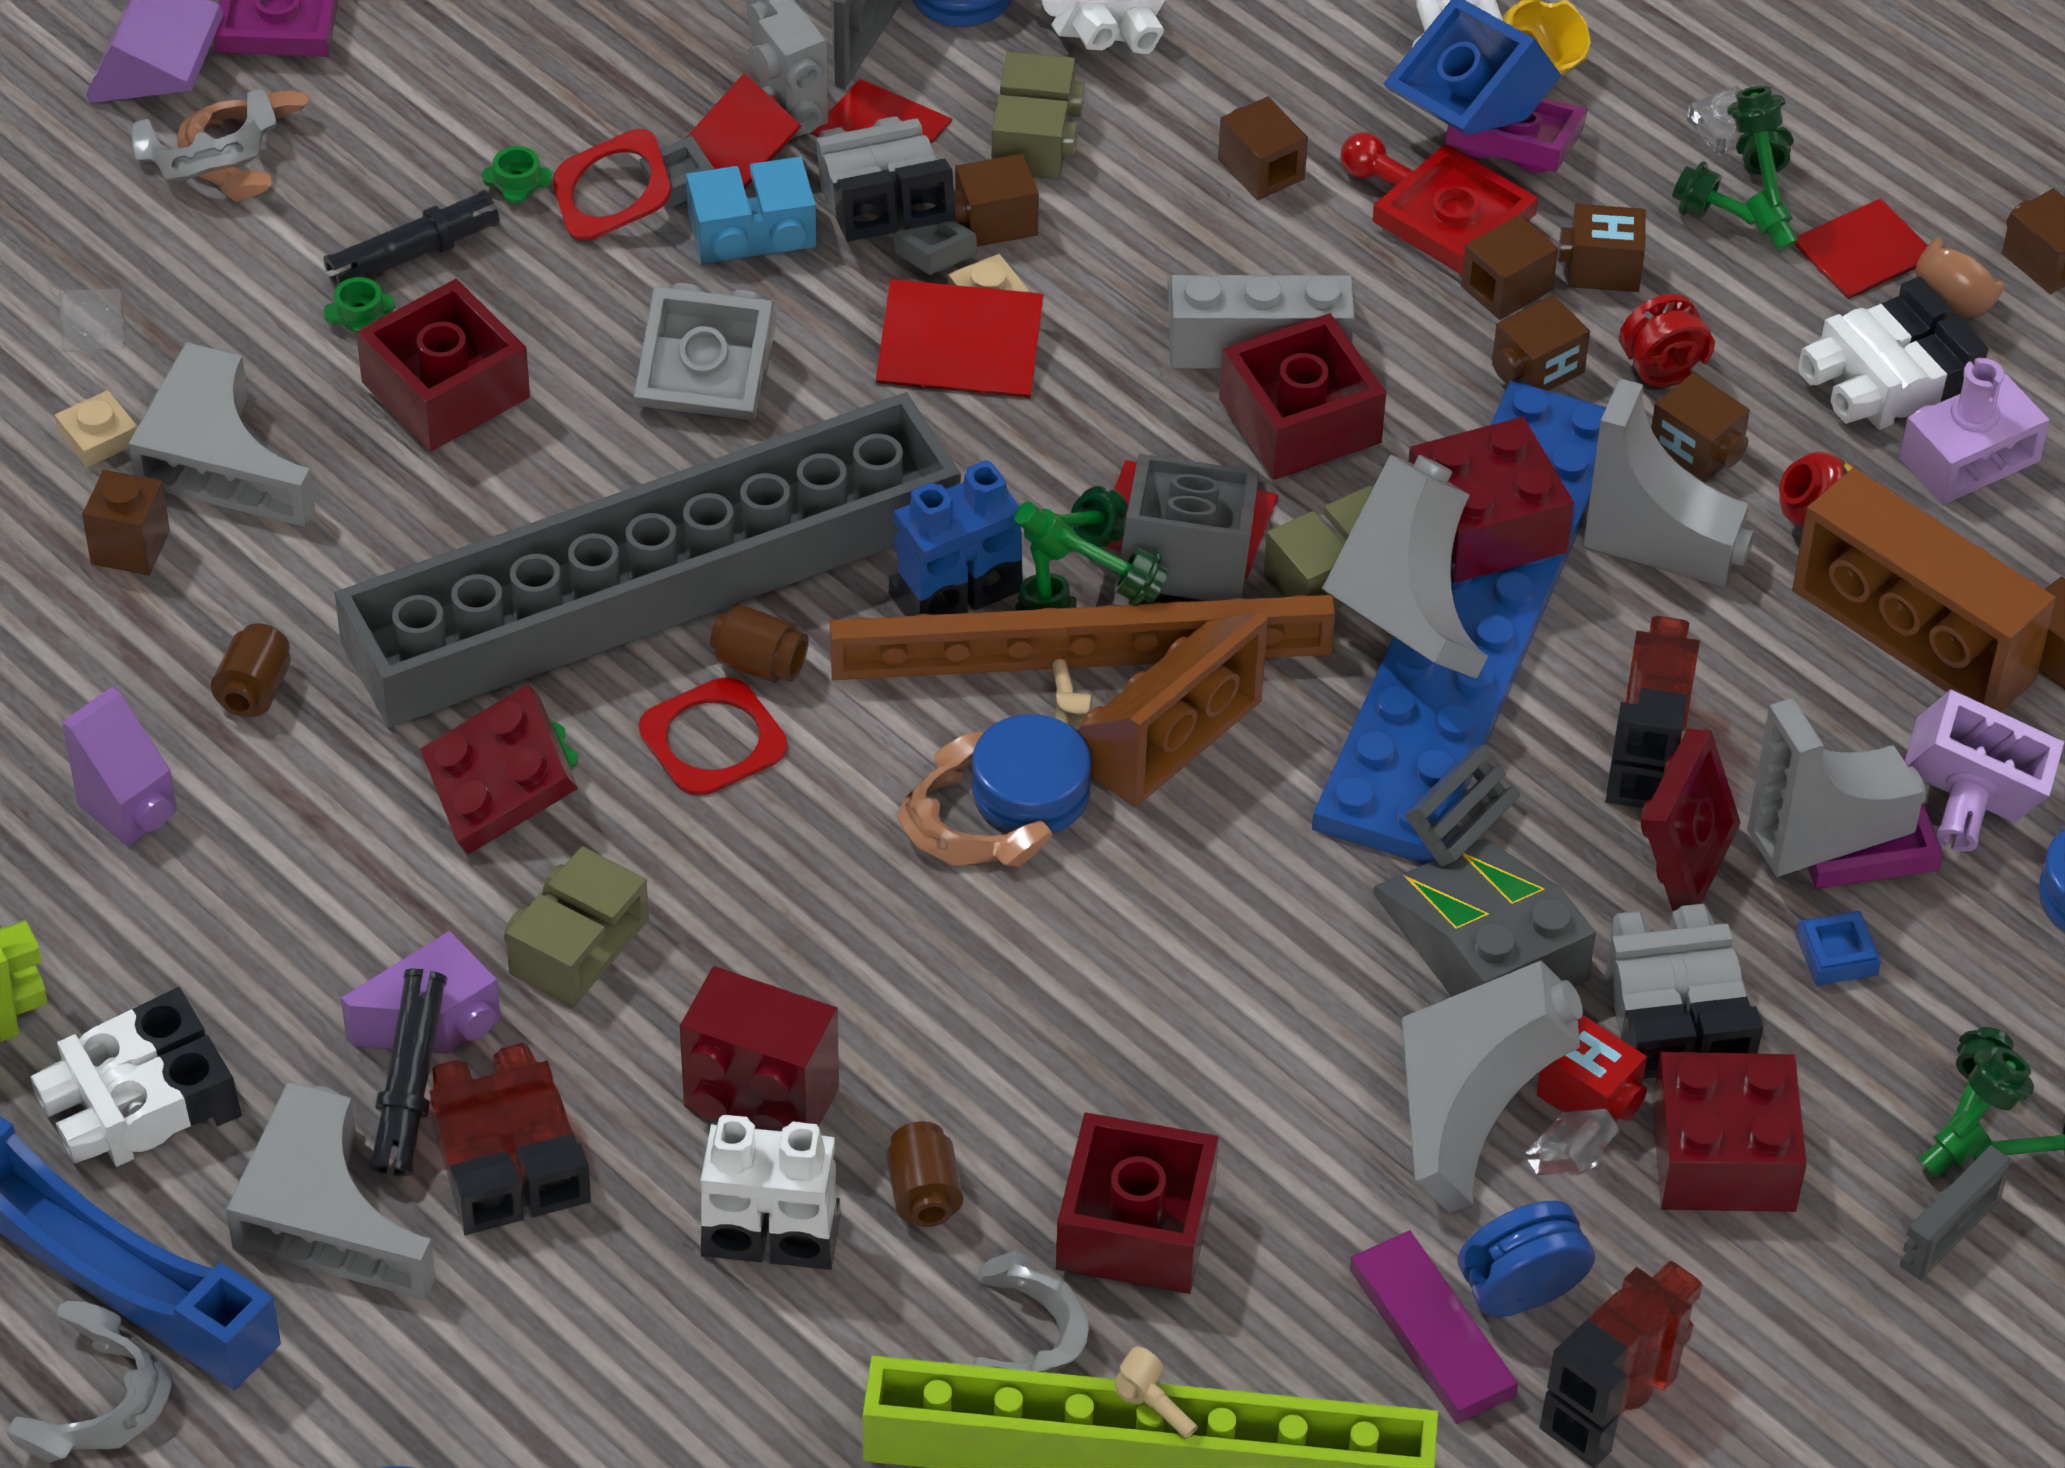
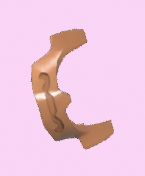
(234, 182)
(922, 823)

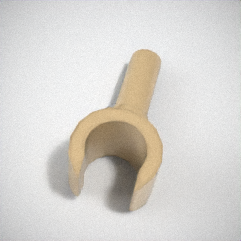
(1069, 706)
(1137, 1384)

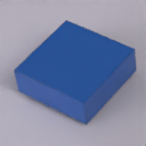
(1838, 948)

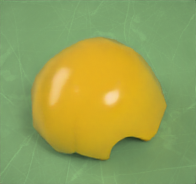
(1556, 28)

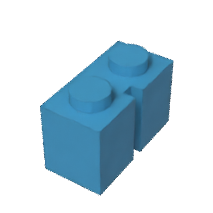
(737, 227)

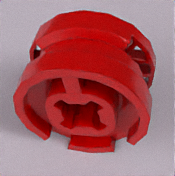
(1668, 342)

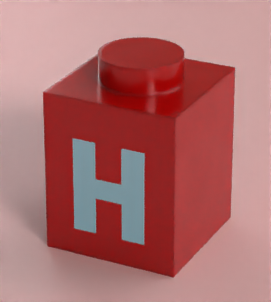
(1596, 1075)

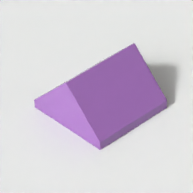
(155, 49)

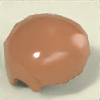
(1958, 280)

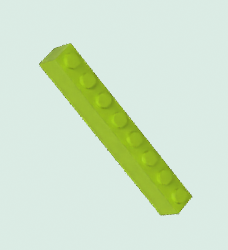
(1034, 1419)

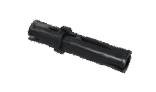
(433, 231)
(408, 1073)

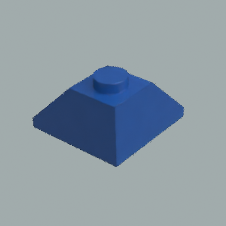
(1474, 71)

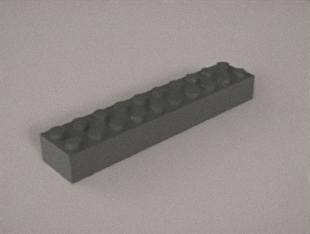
(638, 560)

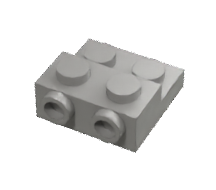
(790, 60)
(705, 351)

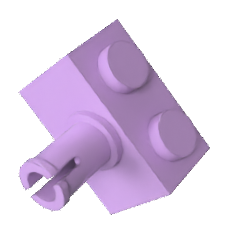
(1974, 435)
(1983, 764)

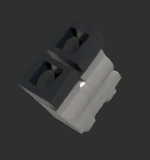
(884, 174)
(1679, 985)

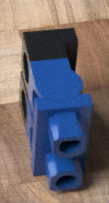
(954, 542)

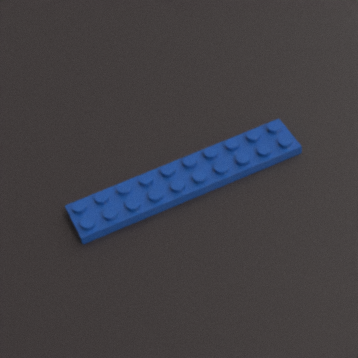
(1429, 716)

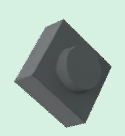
(680, 159)
(936, 246)

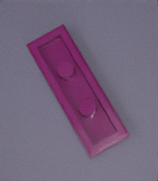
(1433, 1327)

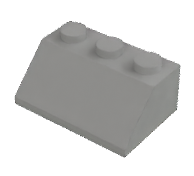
(1230, 309)

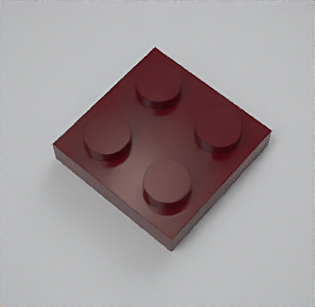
(498, 769)
(1690, 819)

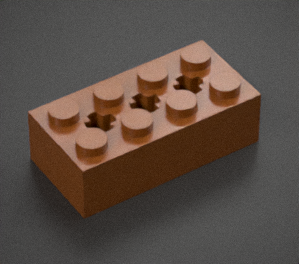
(1922, 592)

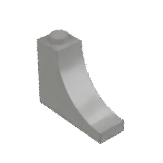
(205, 452)
(1652, 507)
(1400, 562)
(1823, 801)
(1471, 1060)
(307, 1211)

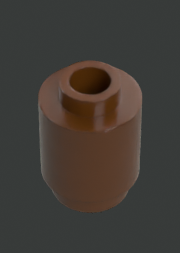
(759, 644)
(251, 670)
(924, 1174)

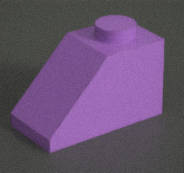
(118, 768)
(467, 1006)

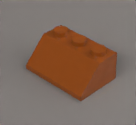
(1177, 706)

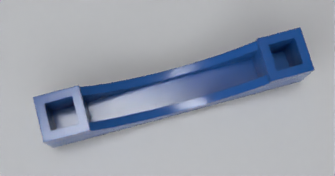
(192, 1308)

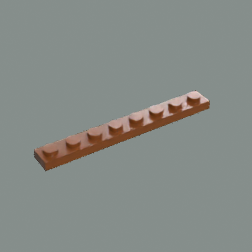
(1078, 635)

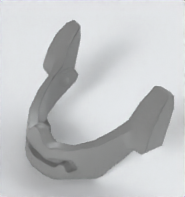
(205, 152)
(1017, 1272)
(145, 1397)

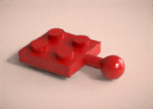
(1441, 201)

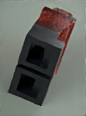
(1653, 711)
(503, 1115)
(1618, 1359)

